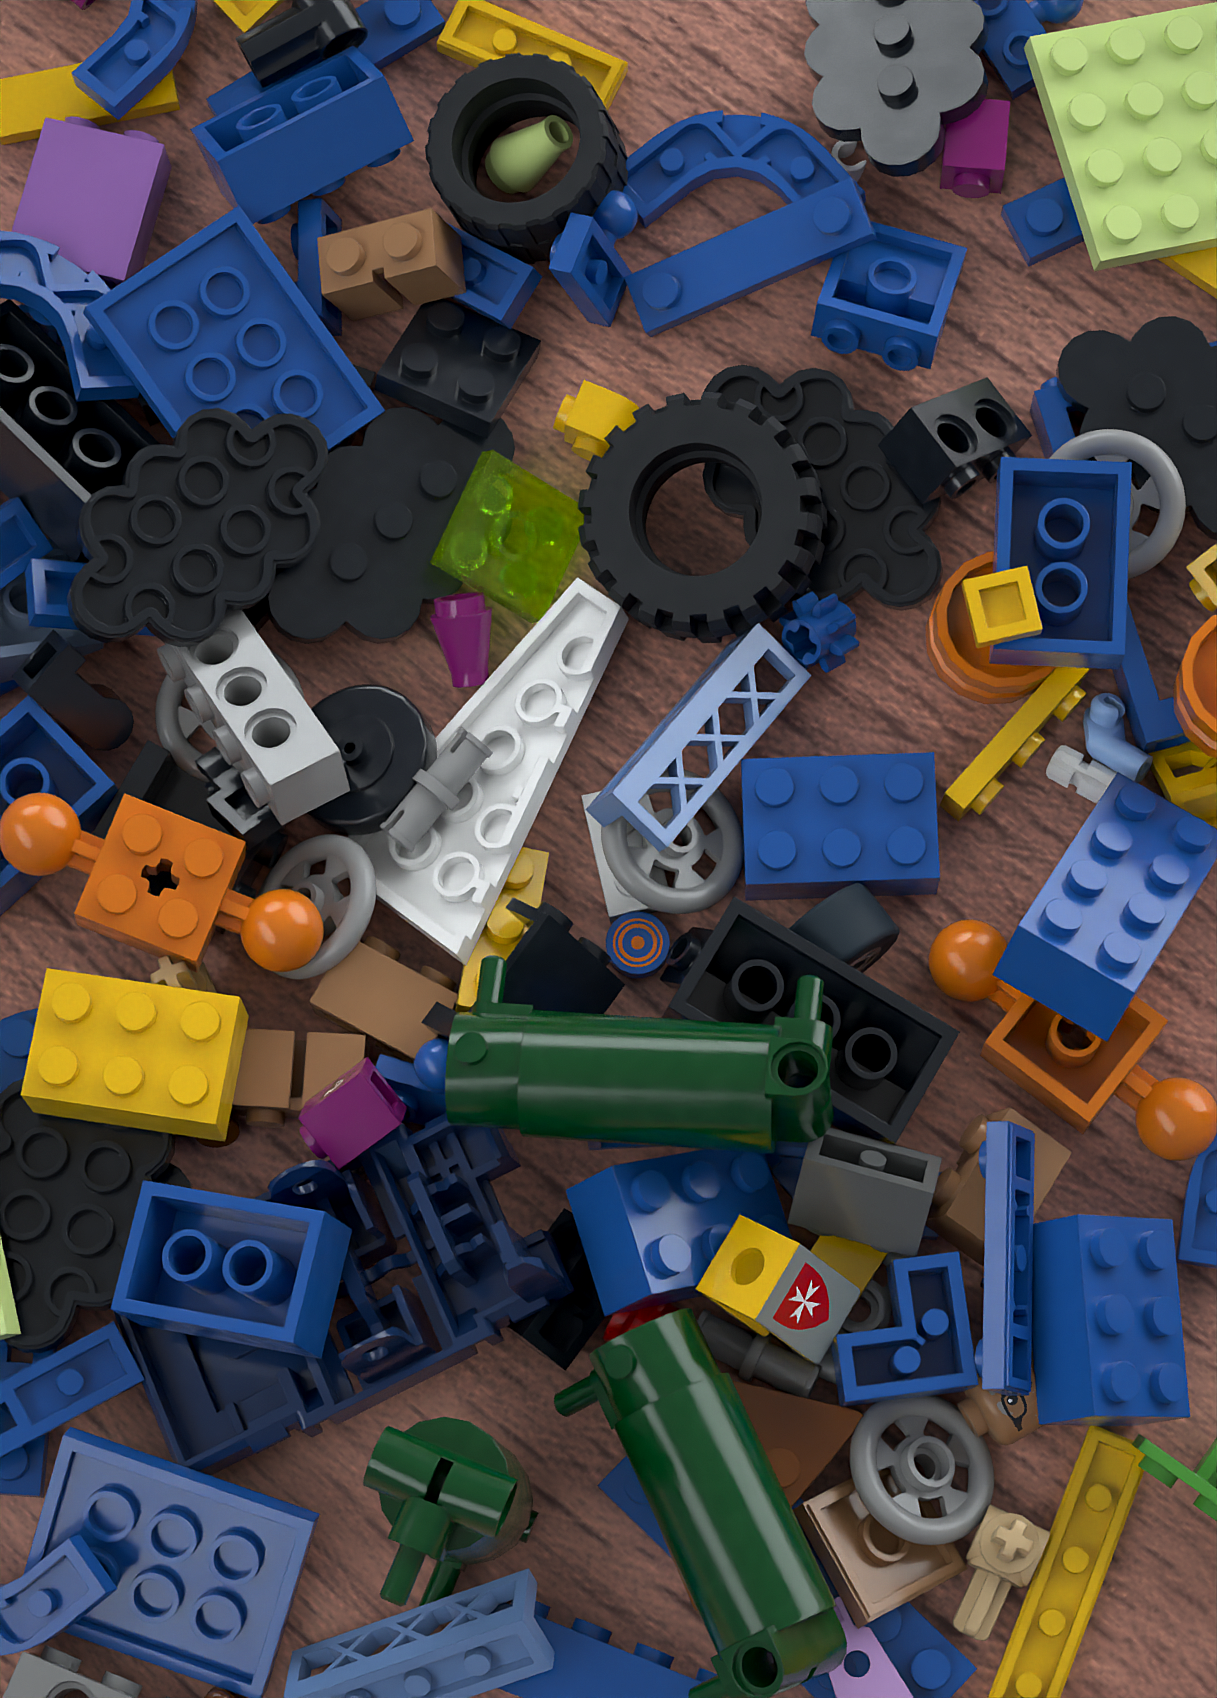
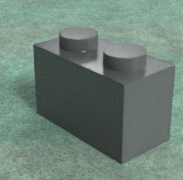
(865, 1191)

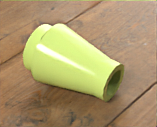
(524, 156)

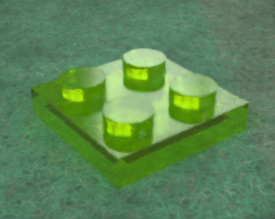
(510, 536)

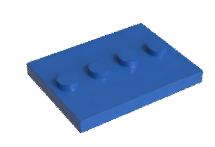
(230, 333)
(194, 1560)

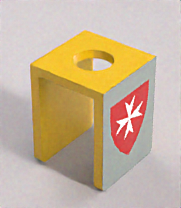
(778, 1288)

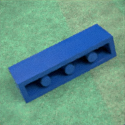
(594, 1669)

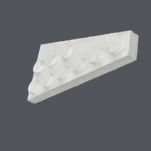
(527, 721)

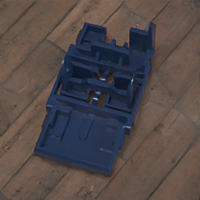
(477, 1275)

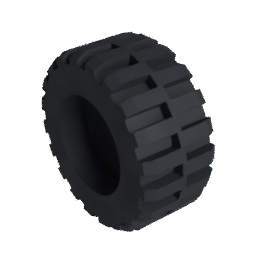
(655, 450)

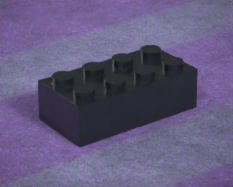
(51, 444)

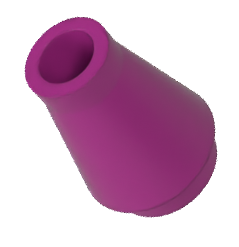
(464, 636)

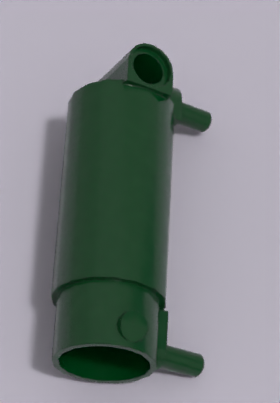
(640, 1075)
(448, 1498)
(715, 1507)

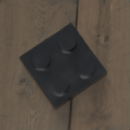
(458, 366)

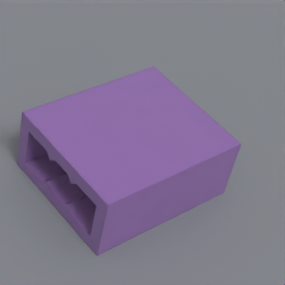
(94, 195)

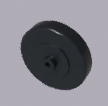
(383, 747)

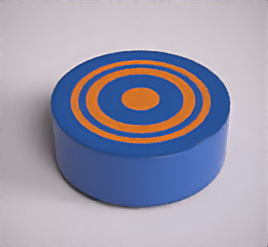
(637, 944)

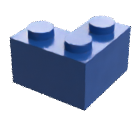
(926, 1349)

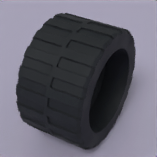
(487, 104)

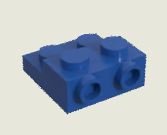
(889, 297)

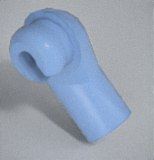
(1106, 738)

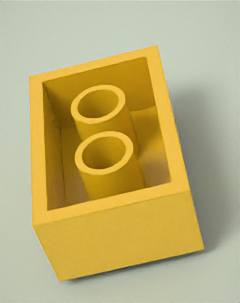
(135, 1054)

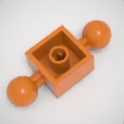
(45, 835)
(1172, 1115)

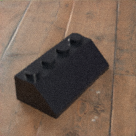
(880, 1041)

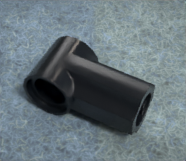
(300, 36)

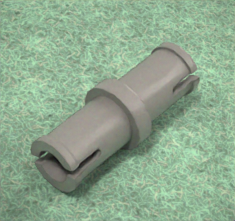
(436, 789)
(758, 1357)

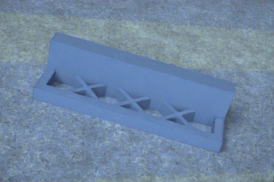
(679, 729)
(461, 1661)

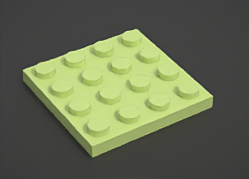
(1135, 130)

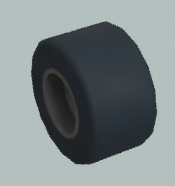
(849, 927)

